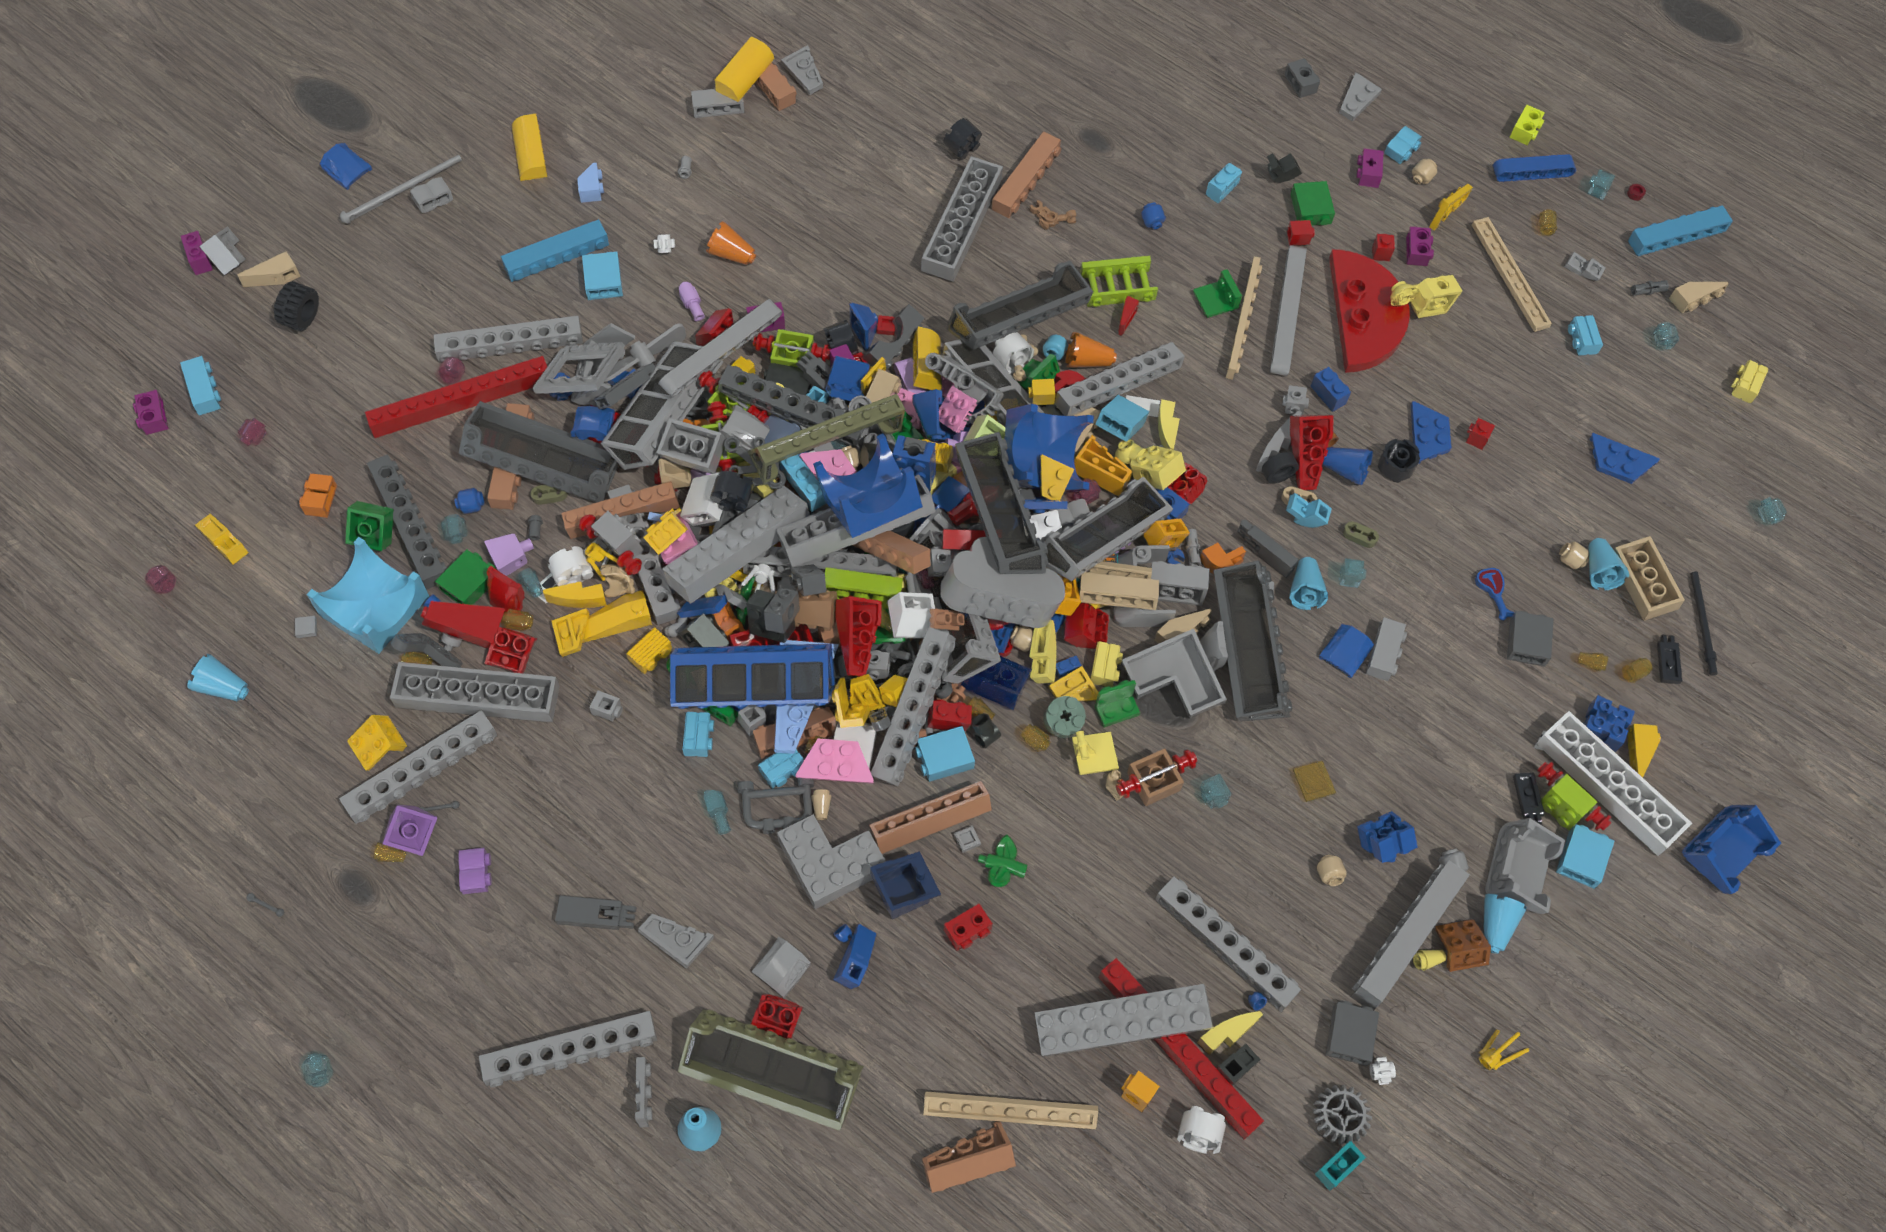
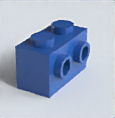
(1330, 389)

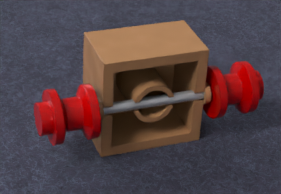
(1156, 776)

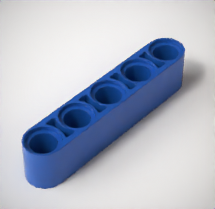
(1534, 168)

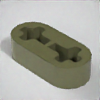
(549, 495)
(1360, 534)

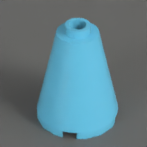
(1605, 566)
(1308, 585)
(217, 680)
(1501, 920)
(699, 1128)

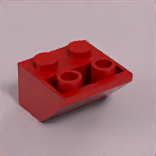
(715, 325)
(1086, 626)

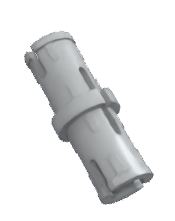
(1193, 548)

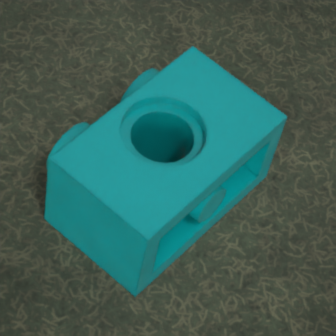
(1340, 1165)

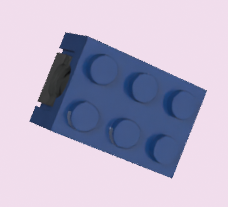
(918, 455)

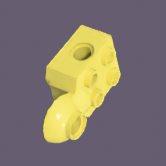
(1429, 297)
(1155, 463)

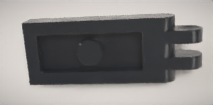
(1669, 660)
(1529, 796)

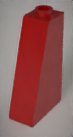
(464, 621)

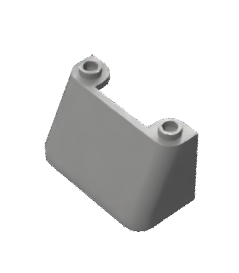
(1522, 863)

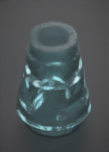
(530, 581)

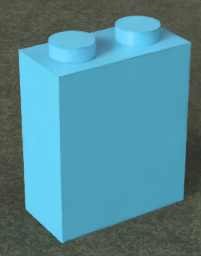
(602, 275)
(1122, 418)
(945, 754)
(1585, 856)

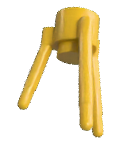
(596, 553)
(1491, 1057)

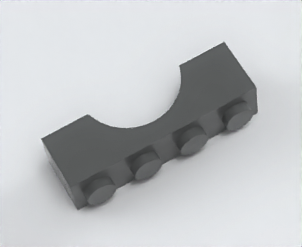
(905, 324)

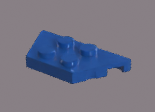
(1430, 431)
(1620, 460)
(1040, 505)

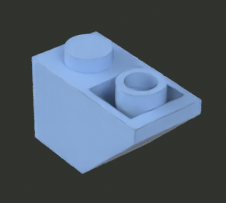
(589, 184)

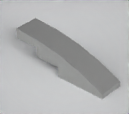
(1280, 439)

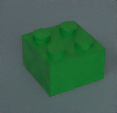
(369, 523)

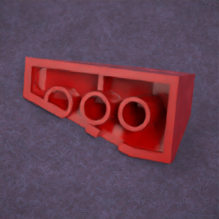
(1309, 445)
(857, 625)

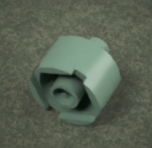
(1060, 727)

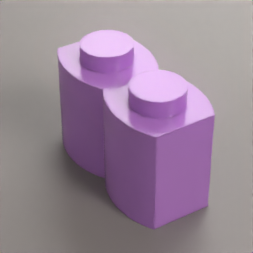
(474, 870)

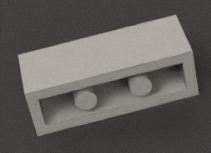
(711, 103)
(1386, 649)

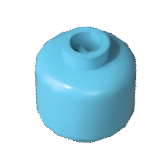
(1055, 345)

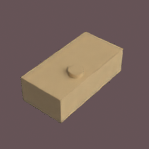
(1649, 579)

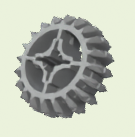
(1351, 1115)

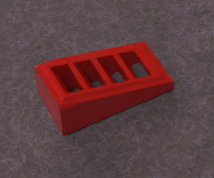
(1129, 310)

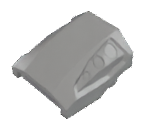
(745, 428)
(1215, 646)
(782, 967)

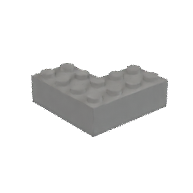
(1181, 663)
(825, 870)

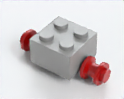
(617, 537)

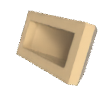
(677, 474)

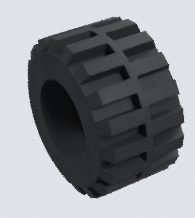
(296, 306)

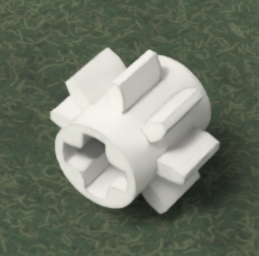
(664, 243)
(1382, 1070)

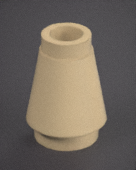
(821, 803)

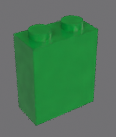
(1313, 202)
(465, 578)

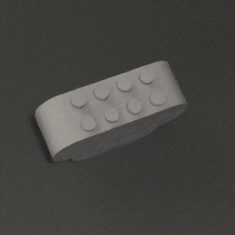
(979, 589)

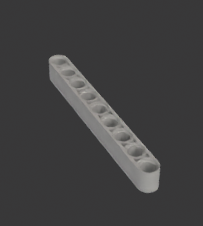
(1288, 311)
(720, 348)

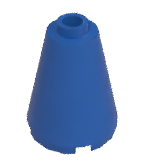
(1349, 463)

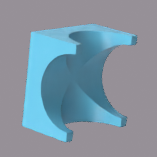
(370, 599)

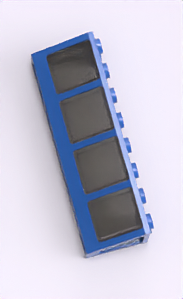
(751, 675)

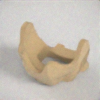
(618, 580)

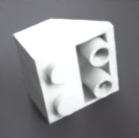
(910, 614)

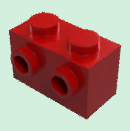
(949, 715)
(968, 927)

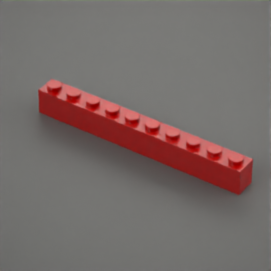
(455, 397)
(1190, 1059)

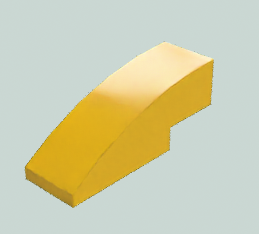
(221, 538)
(576, 596)

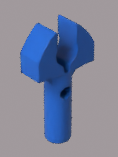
(1175, 554)

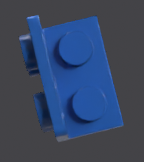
(846, 378)

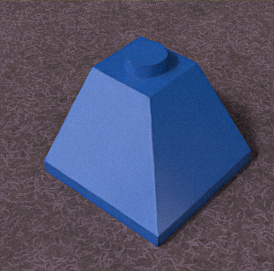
(863, 324)

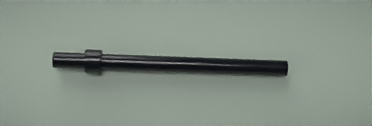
(1709, 655)

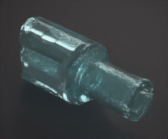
(717, 809)

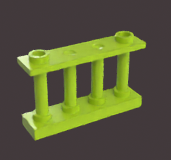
(1123, 267)

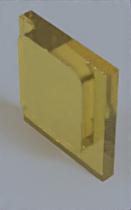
(1314, 781)

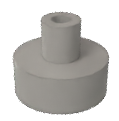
(450, 641)

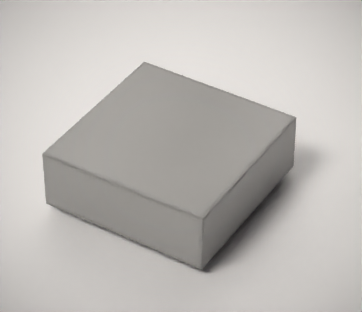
(305, 627)
(967, 839)

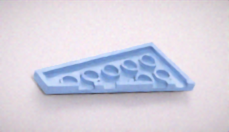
(791, 718)

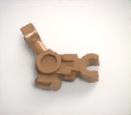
(1050, 218)

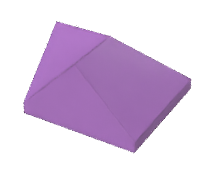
(409, 829)

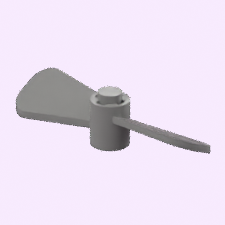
(643, 354)

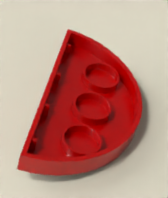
(1366, 319)

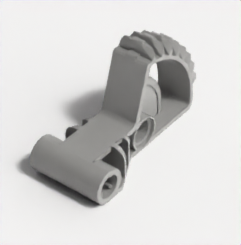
(958, 375)

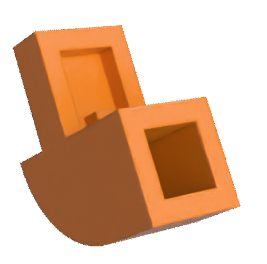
(1216, 558)
(727, 622)

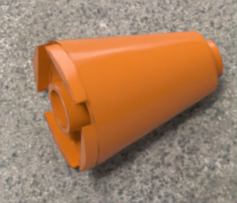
(730, 245)
(1088, 353)

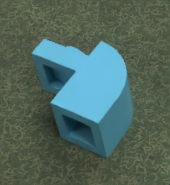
(1308, 514)

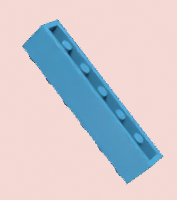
(1680, 230)
(555, 250)

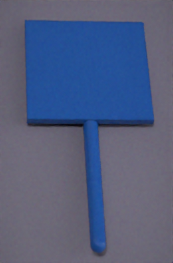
(949, 495)

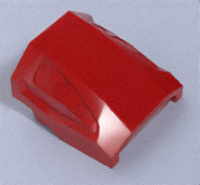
(1189, 484)
(504, 591)
(510, 650)
(777, 1015)

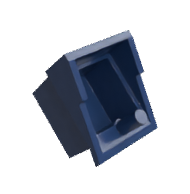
(904, 884)

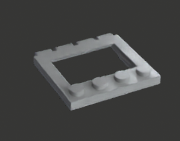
(610, 353)

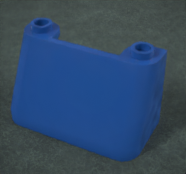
(927, 409)
(1730, 845)

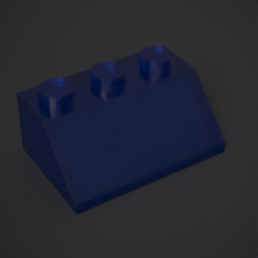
(1000, 683)

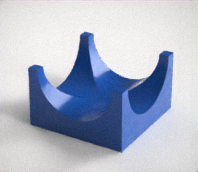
(1037, 433)
(872, 494)

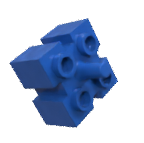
(1608, 721)
(1387, 837)

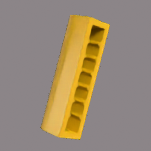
(744, 69)
(528, 147)
(924, 343)

